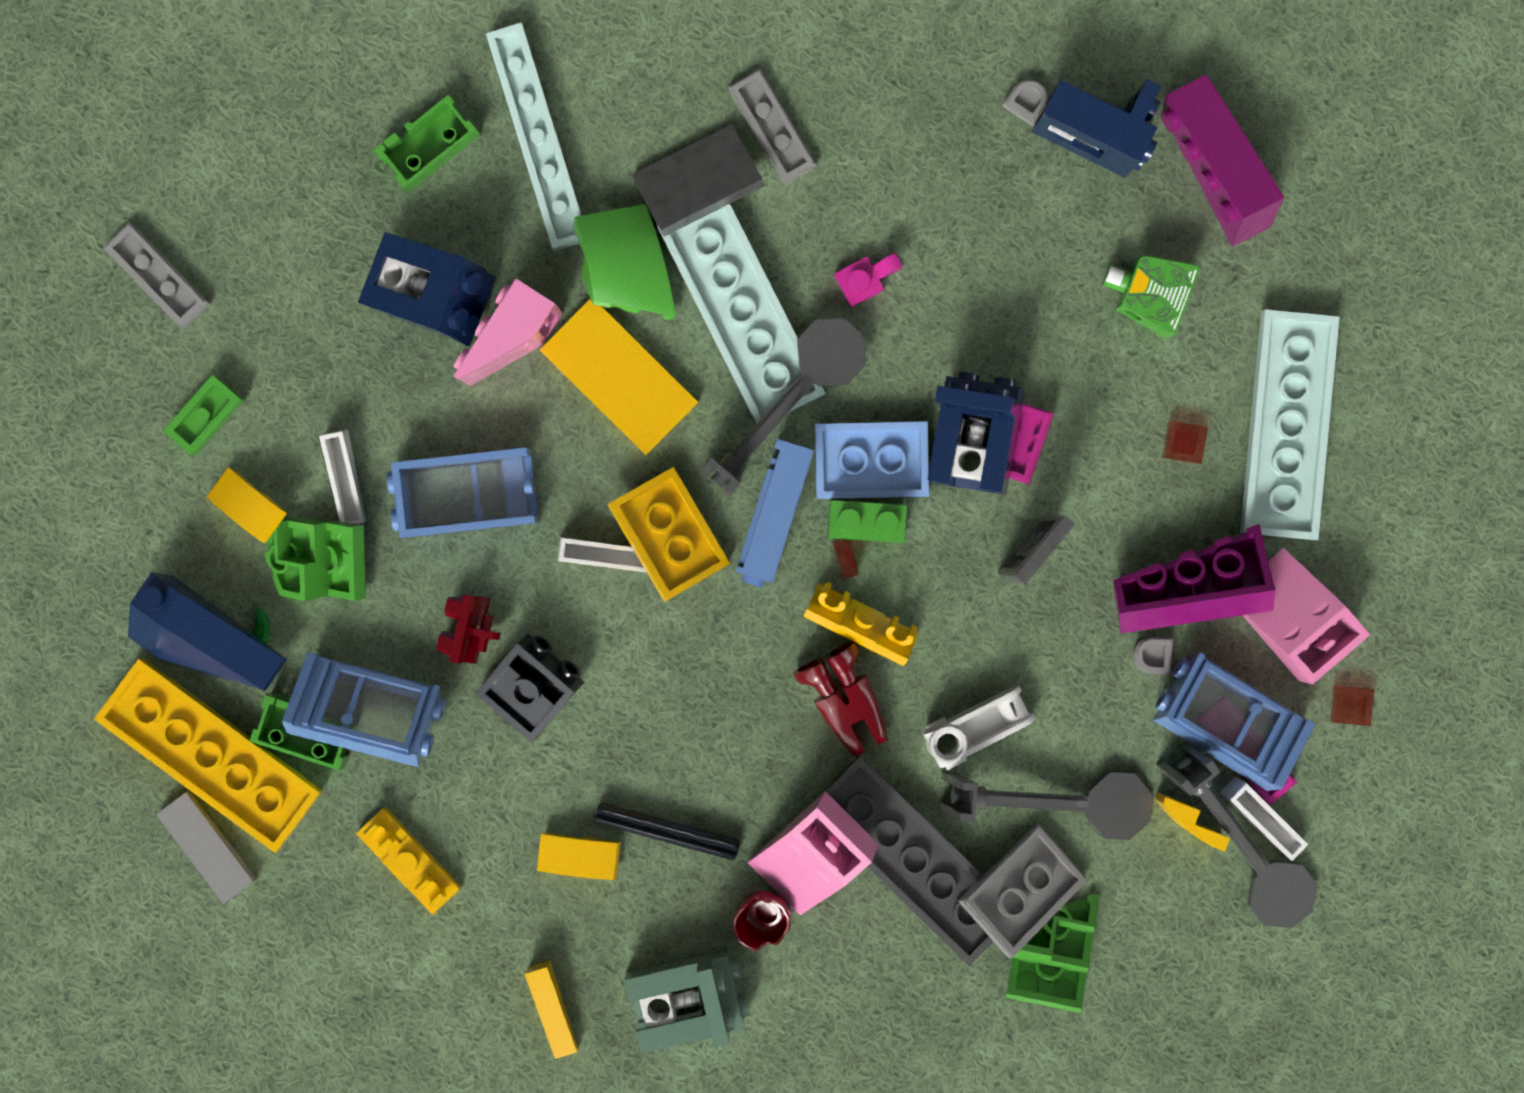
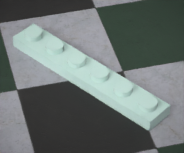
(536, 133)

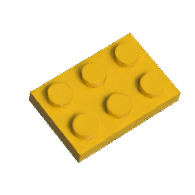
(668, 534)

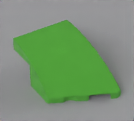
(624, 261)
(317, 559)
(1056, 959)

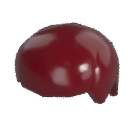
(761, 920)

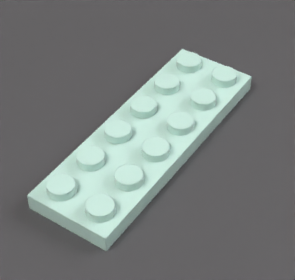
(739, 309)
(1289, 424)

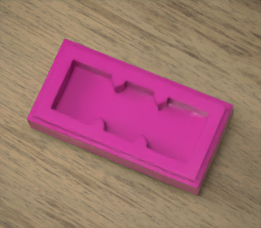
(1030, 441)

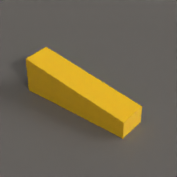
(551, 1009)

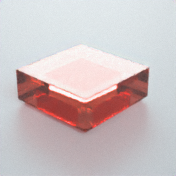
(1184, 442)
(845, 559)
(1352, 705)

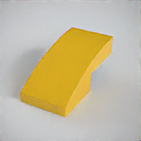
(246, 505)
(1186, 817)
(578, 856)

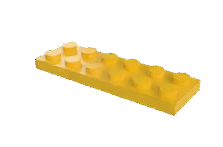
(208, 754)

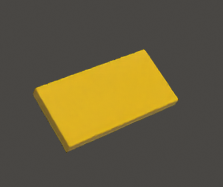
(619, 376)

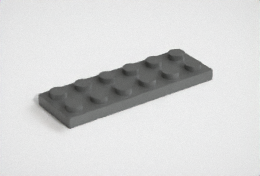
(913, 857)

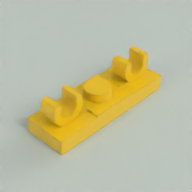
(861, 624)
(408, 860)

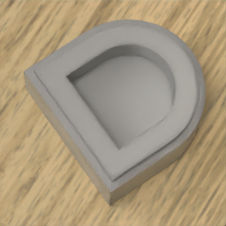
(1027, 101)
(1153, 655)

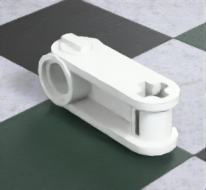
(978, 726)

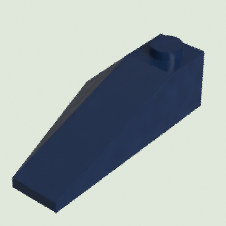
(193, 633)

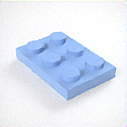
(871, 460)

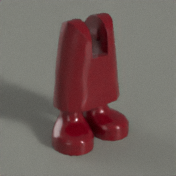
(847, 702)

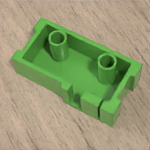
(427, 143)
(271, 723)

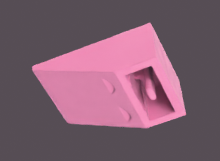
(514, 330)
(1308, 623)
(815, 854)

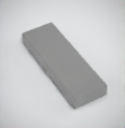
(772, 127)
(156, 275)
(206, 847)

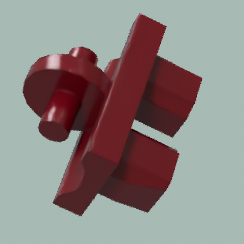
(471, 630)

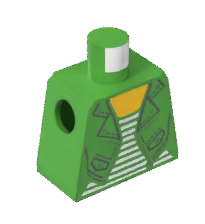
(1153, 292)

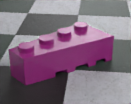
(1222, 160)
(1198, 586)

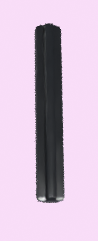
(666, 831)

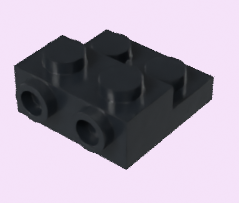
(530, 686)

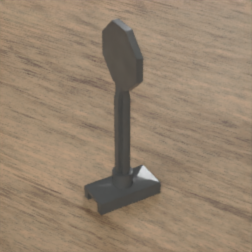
(828, 355)
(1114, 805)
(1279, 890)

